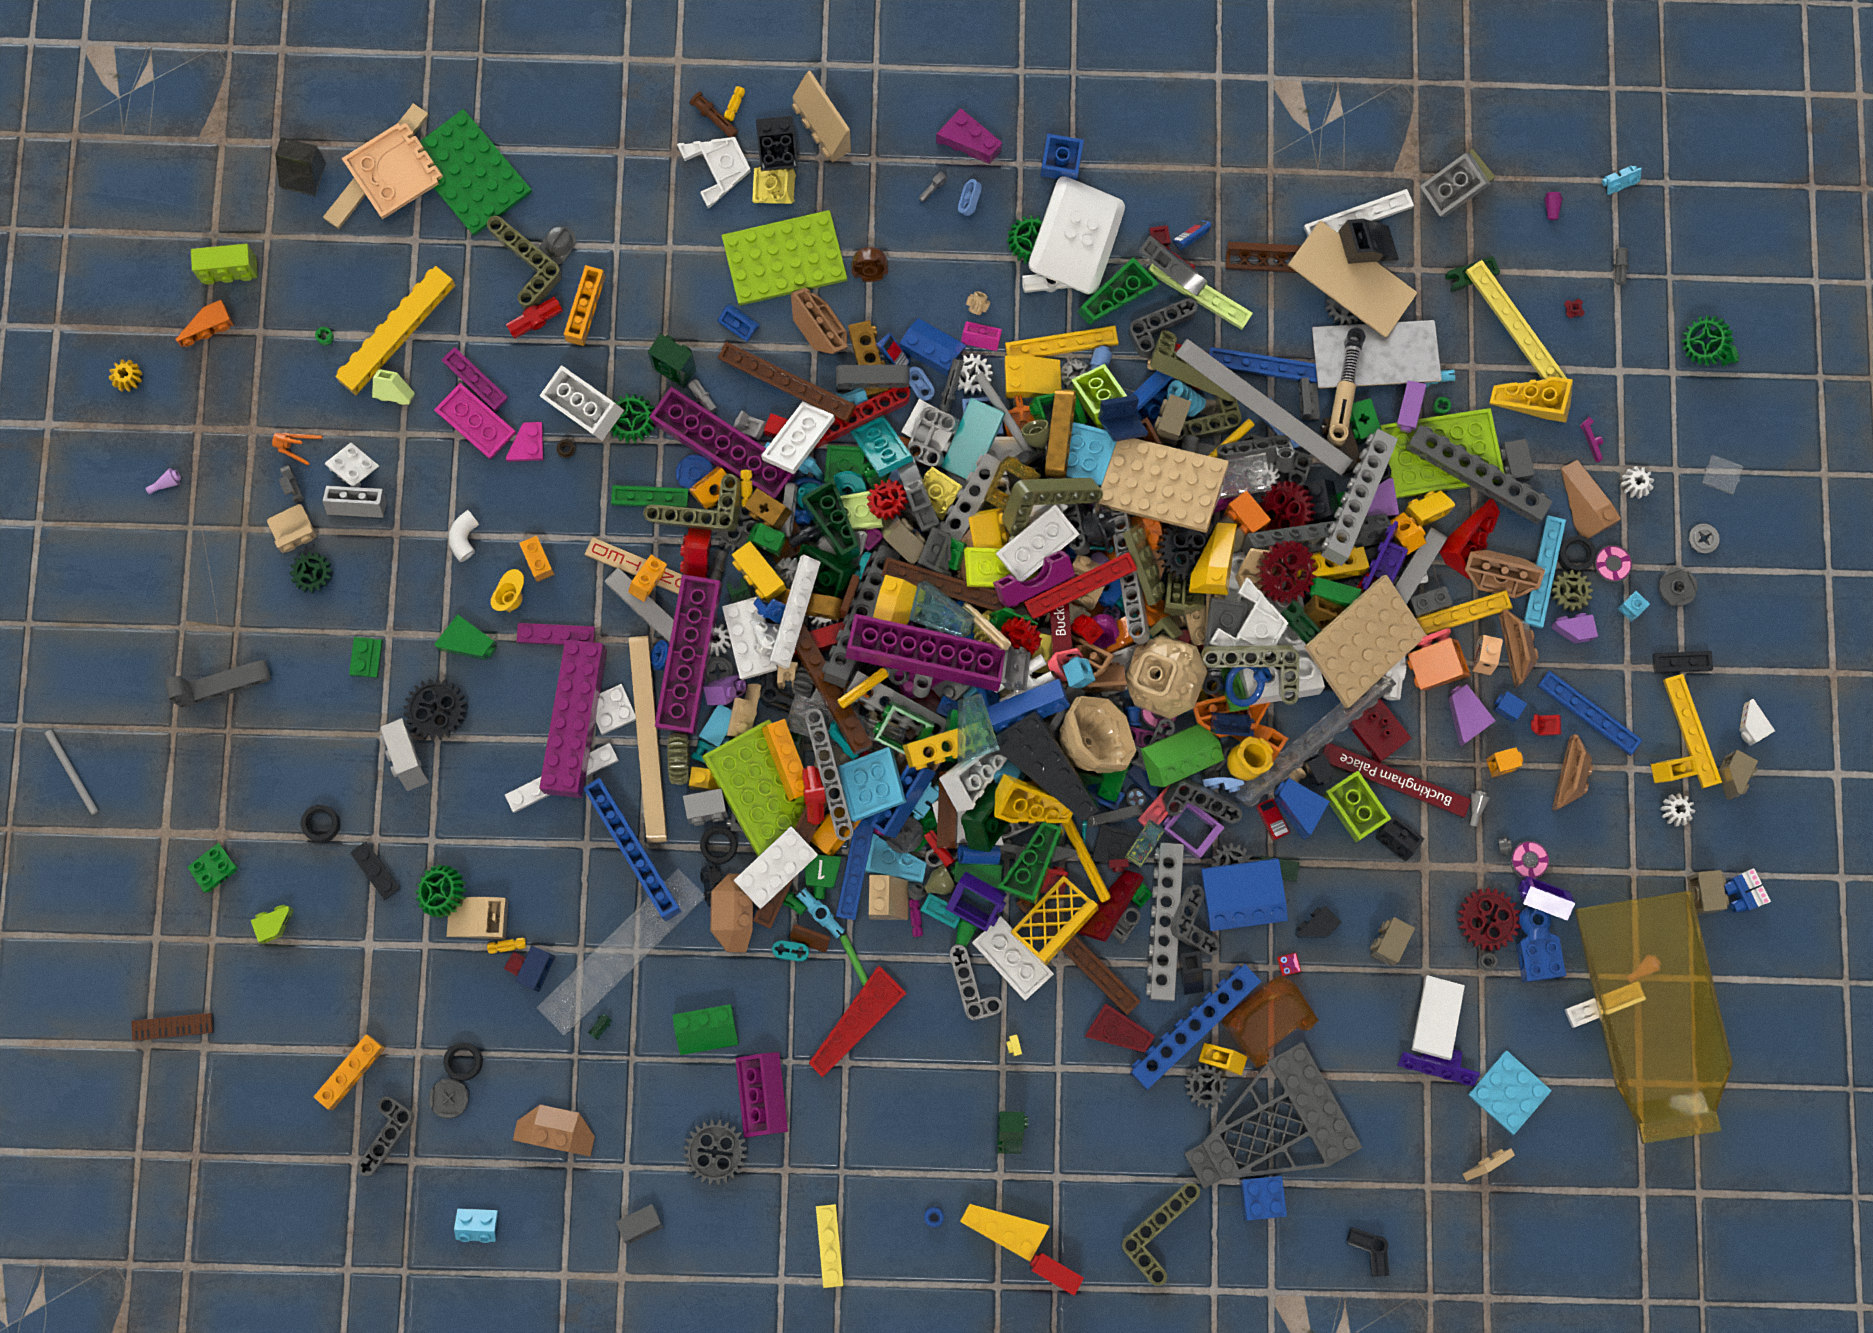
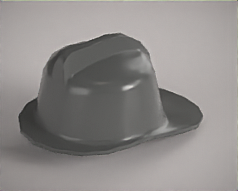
(558, 244)

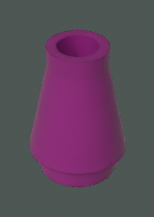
(1553, 204)

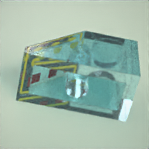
(1145, 843)

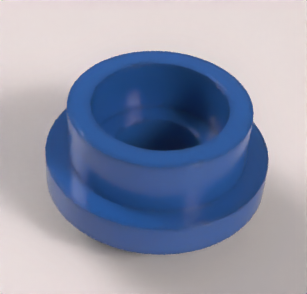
(938, 1222)

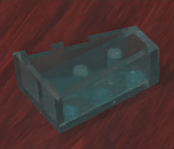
(939, 611)
(974, 729)

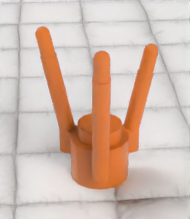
(284, 441)

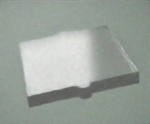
(1722, 474)

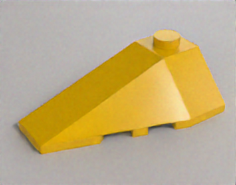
(1541, 398)
(1215, 563)
(895, 600)
(1023, 802)

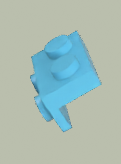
(476, 1225)

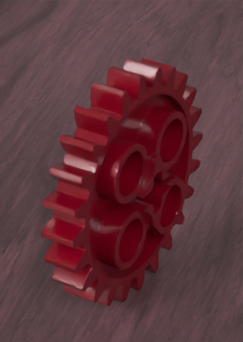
(1286, 510)
(1299, 561)
(1474, 910)

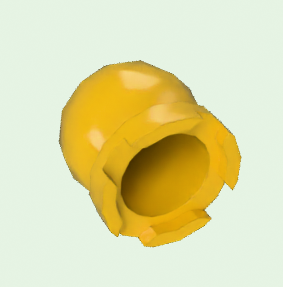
(1250, 759)

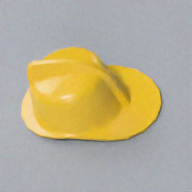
(508, 592)

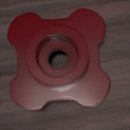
(1570, 313)

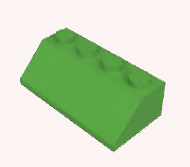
(1181, 755)

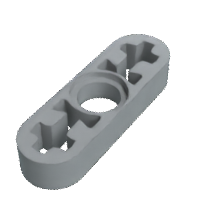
(790, 502)

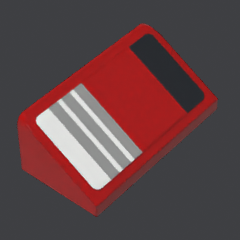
(1272, 819)

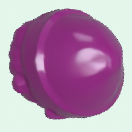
(1110, 628)

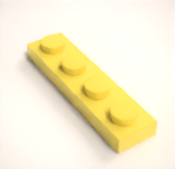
(829, 1246)

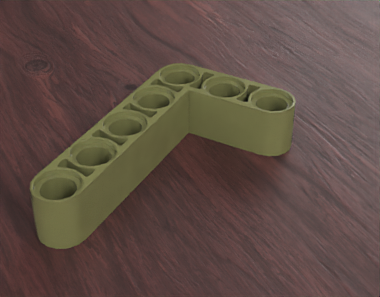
(529, 258)
(1167, 362)
(1220, 419)
(1046, 492)
(700, 515)
(1260, 661)
(1155, 1229)

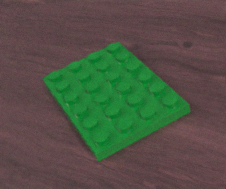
(474, 172)

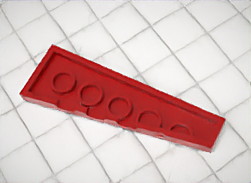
(867, 1009)

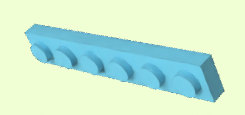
(1546, 559)

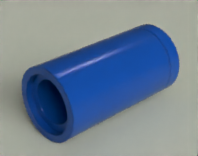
(971, 856)

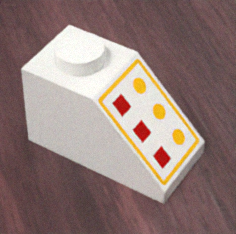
(1754, 724)

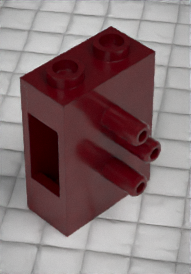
(1379, 731)

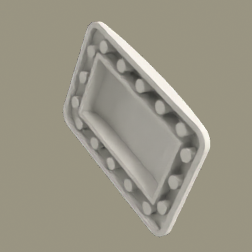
(1077, 235)

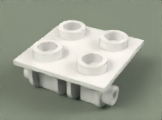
(351, 465)
(766, 635)

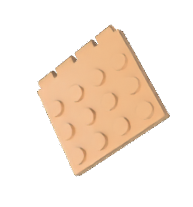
(393, 169)

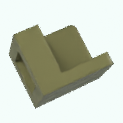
(1167, 627)

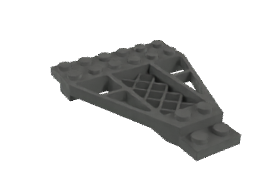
(1313, 1106)

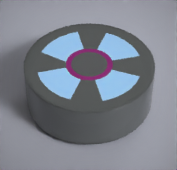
(1135, 797)

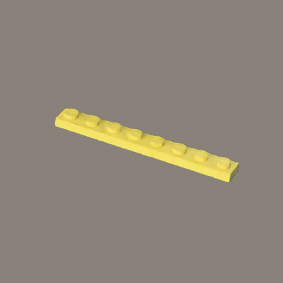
(1513, 321)

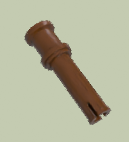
(708, 110)

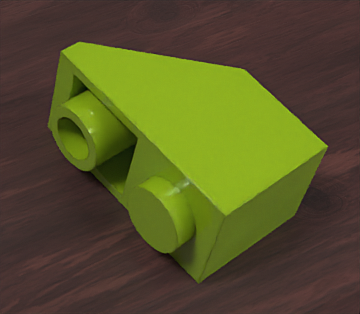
(271, 925)

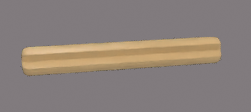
(995, 635)

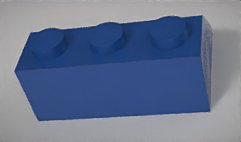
(931, 346)
(1151, 396)

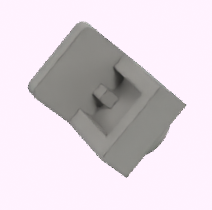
(749, 426)

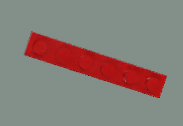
(1080, 586)

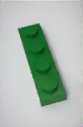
(644, 496)

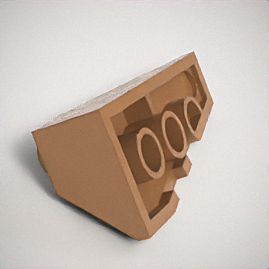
(1589, 505)

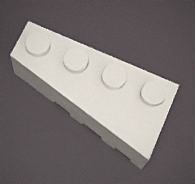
(969, 778)

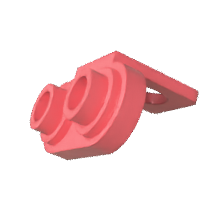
(1438, 636)
(1059, 659)

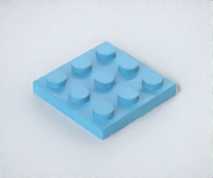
(1089, 453)
(871, 784)
(1509, 1092)

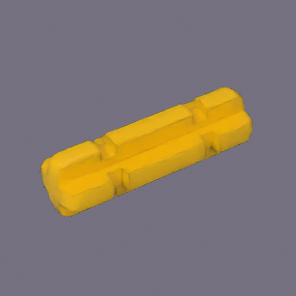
(734, 103)
(746, 486)
(506, 945)

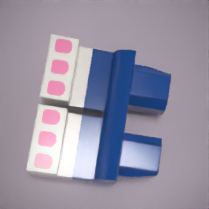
(1748, 900)

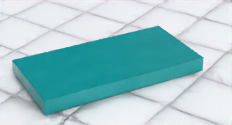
(972, 437)
(881, 446)

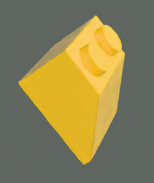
(1430, 508)
(988, 529)

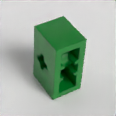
(1365, 411)

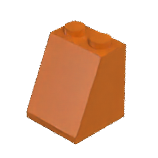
(1438, 664)

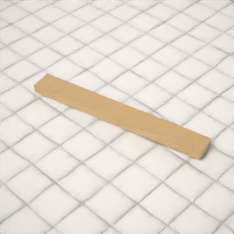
(353, 194)

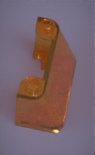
(1268, 1018)

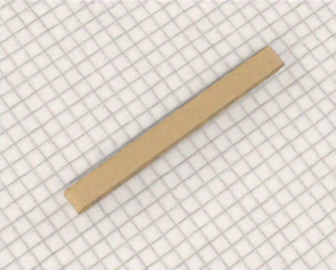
(647, 740)

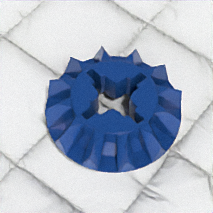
(659, 655)

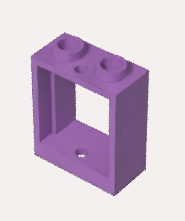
(1217, 828)

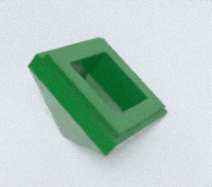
(1141, 895)

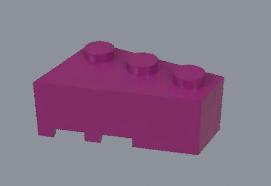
(970, 137)

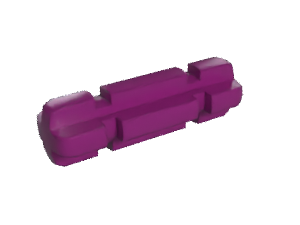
(915, 916)

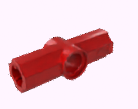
(534, 317)

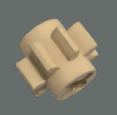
(978, 303)

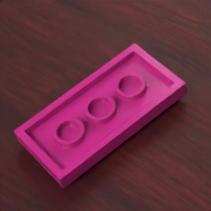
(475, 421)

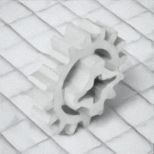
(966, 370)

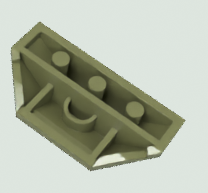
(1179, 600)

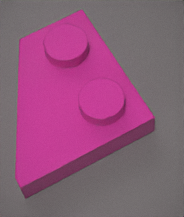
(527, 444)

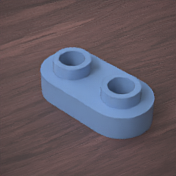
(969, 197)
(921, 384)

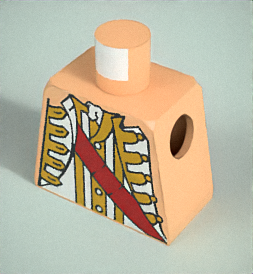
(1487, 652)

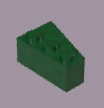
(1011, 1132)

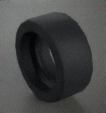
(1588, 546)
(305, 820)
(711, 832)
(448, 1061)

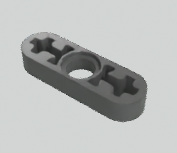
(1114, 816)

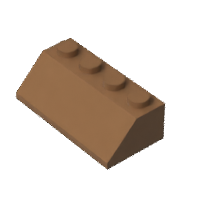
(1111, 680)

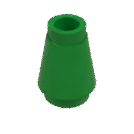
(964, 933)

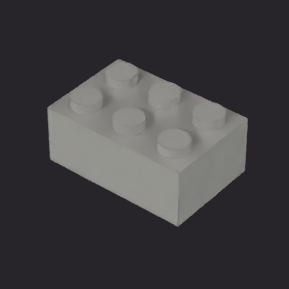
(1455, 185)

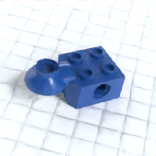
(1539, 951)

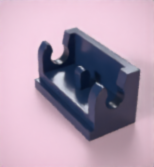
(1231, 724)
(535, 968)

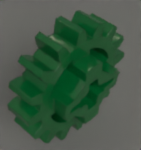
(318, 569)

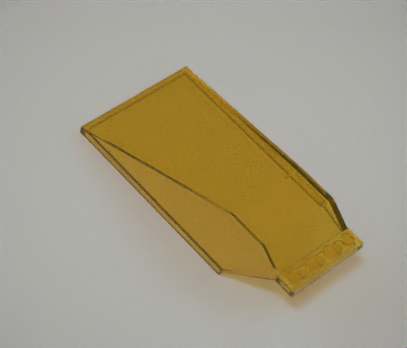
(1658, 1012)

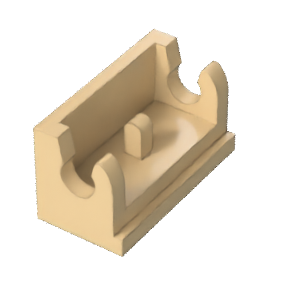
(786, 675)

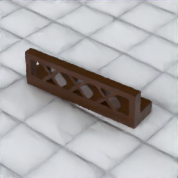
(1260, 250)
(947, 819)

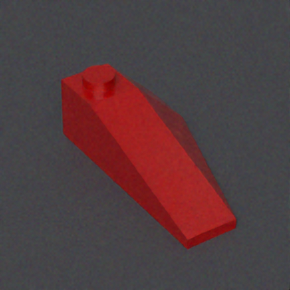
(1470, 537)

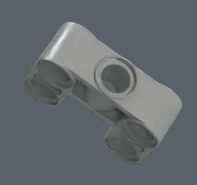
(924, 433)

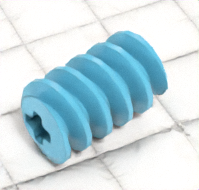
(1183, 391)

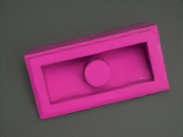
(981, 336)

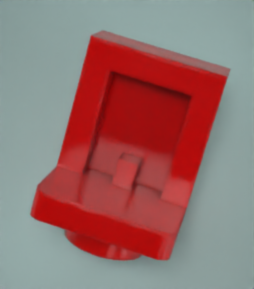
(1087, 628)
(1546, 725)

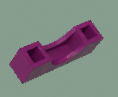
(1055, 570)

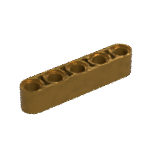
(1060, 433)
(818, 605)

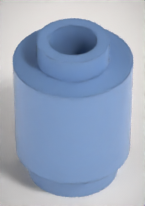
(1101, 356)

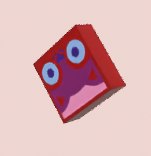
(1288, 964)

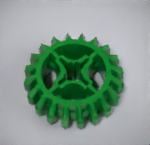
(1014, 240)
(1707, 332)
(637, 416)
(450, 886)

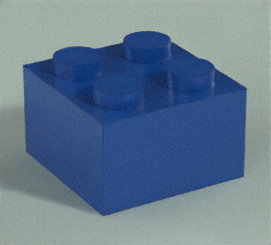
(1061, 157)
(1263, 1198)

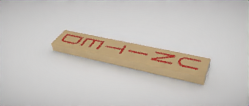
(629, 563)

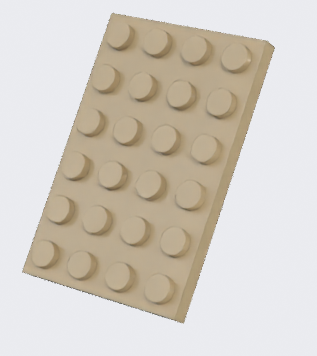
(1163, 483)
(1365, 641)

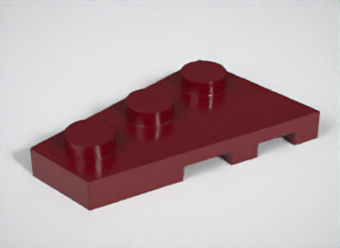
(1119, 1030)

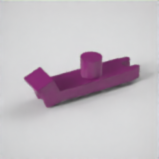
(1592, 441)

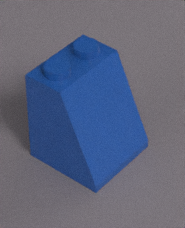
(1300, 806)

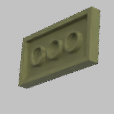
(1146, 569)

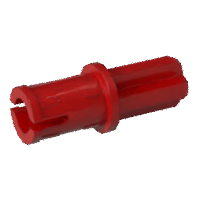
(943, 854)

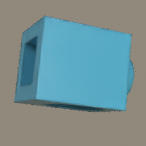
(1633, 606)
(1078, 672)

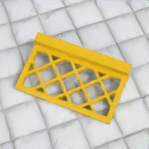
(1066, 932)

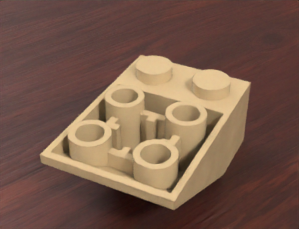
(479, 918)

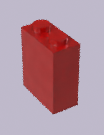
(1056, 1273)

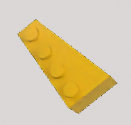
(1007, 1230)

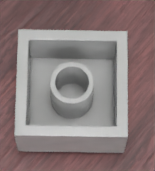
(705, 807)

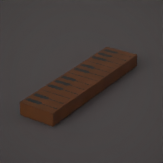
(172, 1026)

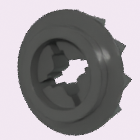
(723, 664)

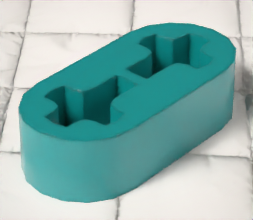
(791, 946)

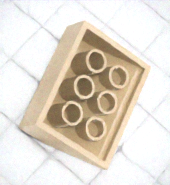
(821, 118)

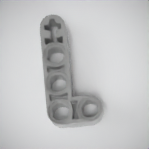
(962, 983)

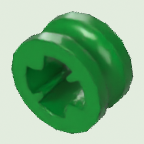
(329, 338)
(1443, 400)

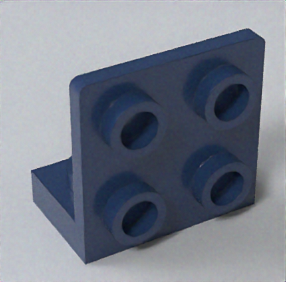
(1120, 418)

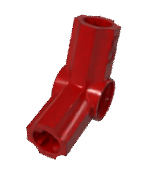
(813, 795)

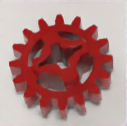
(890, 504)
(1022, 634)

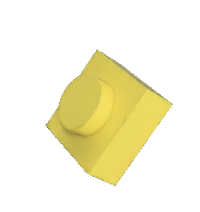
(1014, 1046)

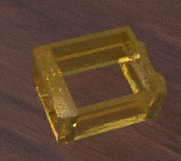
(1012, 465)

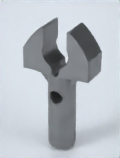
(938, 181)

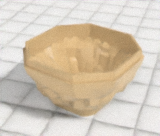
(1179, 680)
(1096, 736)

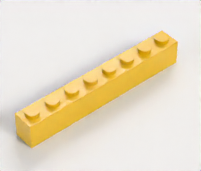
(395, 330)

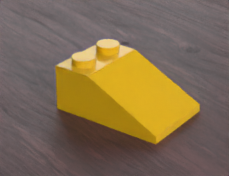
(1031, 376)

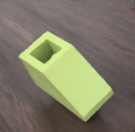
(391, 387)

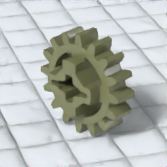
(1563, 582)

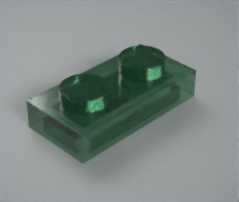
(1289, 869)

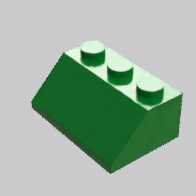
(705, 1029)

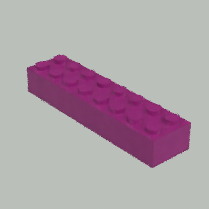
(718, 442)
(925, 652)
(688, 654)
(573, 719)

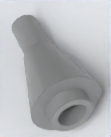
(1478, 803)

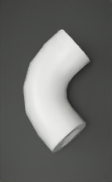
(459, 536)

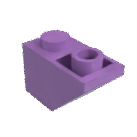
(1576, 629)
(724, 690)

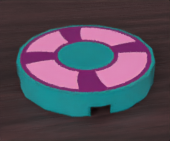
(863, 563)

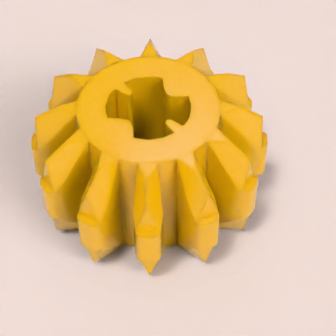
(121, 370)

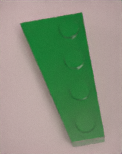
(1123, 288)
(1031, 868)

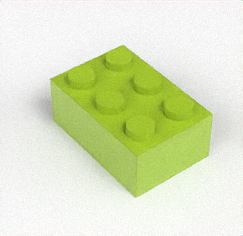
(224, 263)
(1094, 387)
(1357, 806)

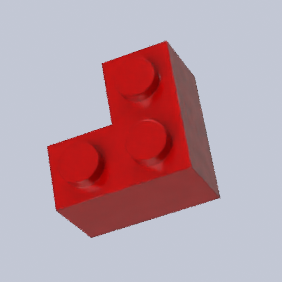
(696, 552)

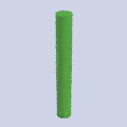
(854, 959)

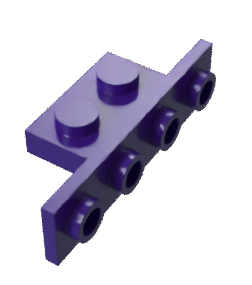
(1388, 561)
(1440, 1067)

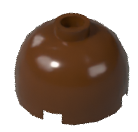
(869, 264)

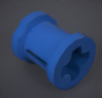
(1132, 715)

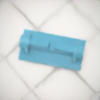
(1628, 177)
(930, 794)

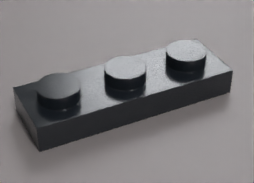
(1683, 662)
(375, 870)

